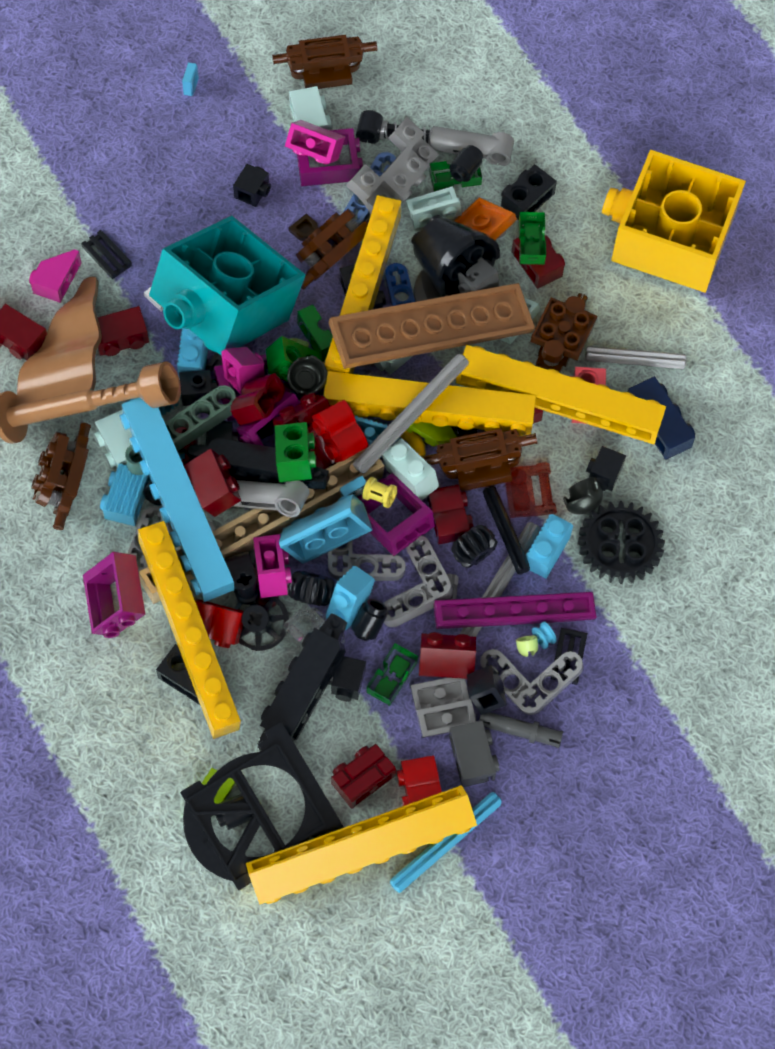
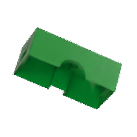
(444, 179)
(532, 238)
(318, 338)
(398, 666)

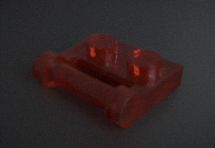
(521, 494)

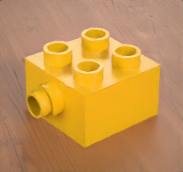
(674, 219)

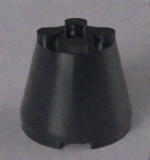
(450, 249)

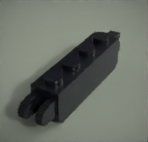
(254, 462)
(306, 678)

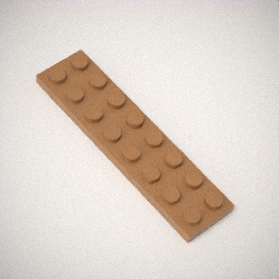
(430, 325)

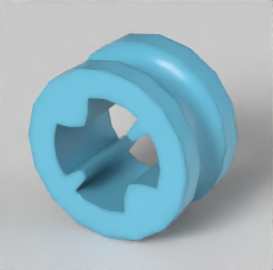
(544, 634)

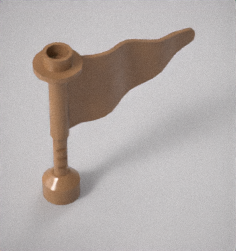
(63, 376)

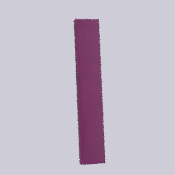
(514, 610)

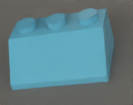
(325, 529)

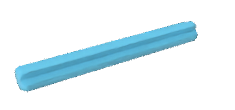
(436, 851)

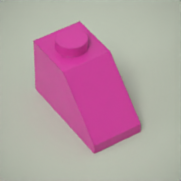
(55, 275)
(241, 366)

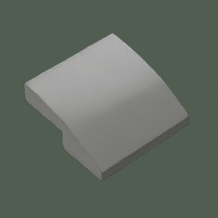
(442, 705)

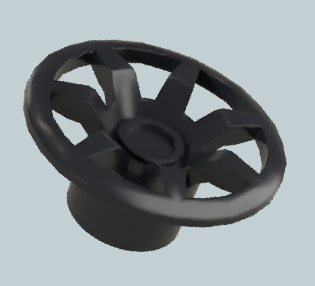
(259, 620)

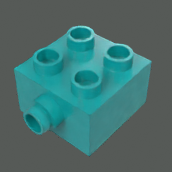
(225, 285)

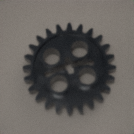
(645, 543)

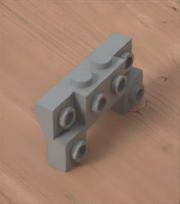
(402, 172)

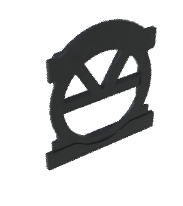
(199, 807)

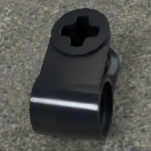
(244, 578)

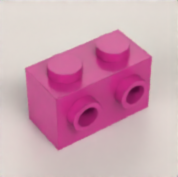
(314, 141)
(271, 567)

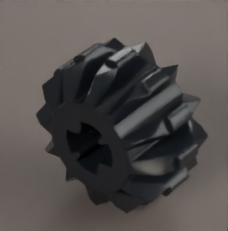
(474, 546)
(311, 588)

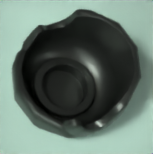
(307, 375)
(584, 496)

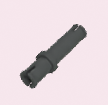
(522, 729)

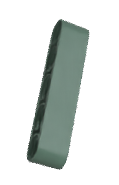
(188, 419)

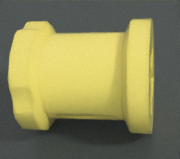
(379, 492)

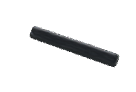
(506, 530)

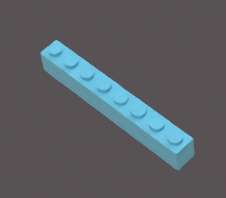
(178, 499)

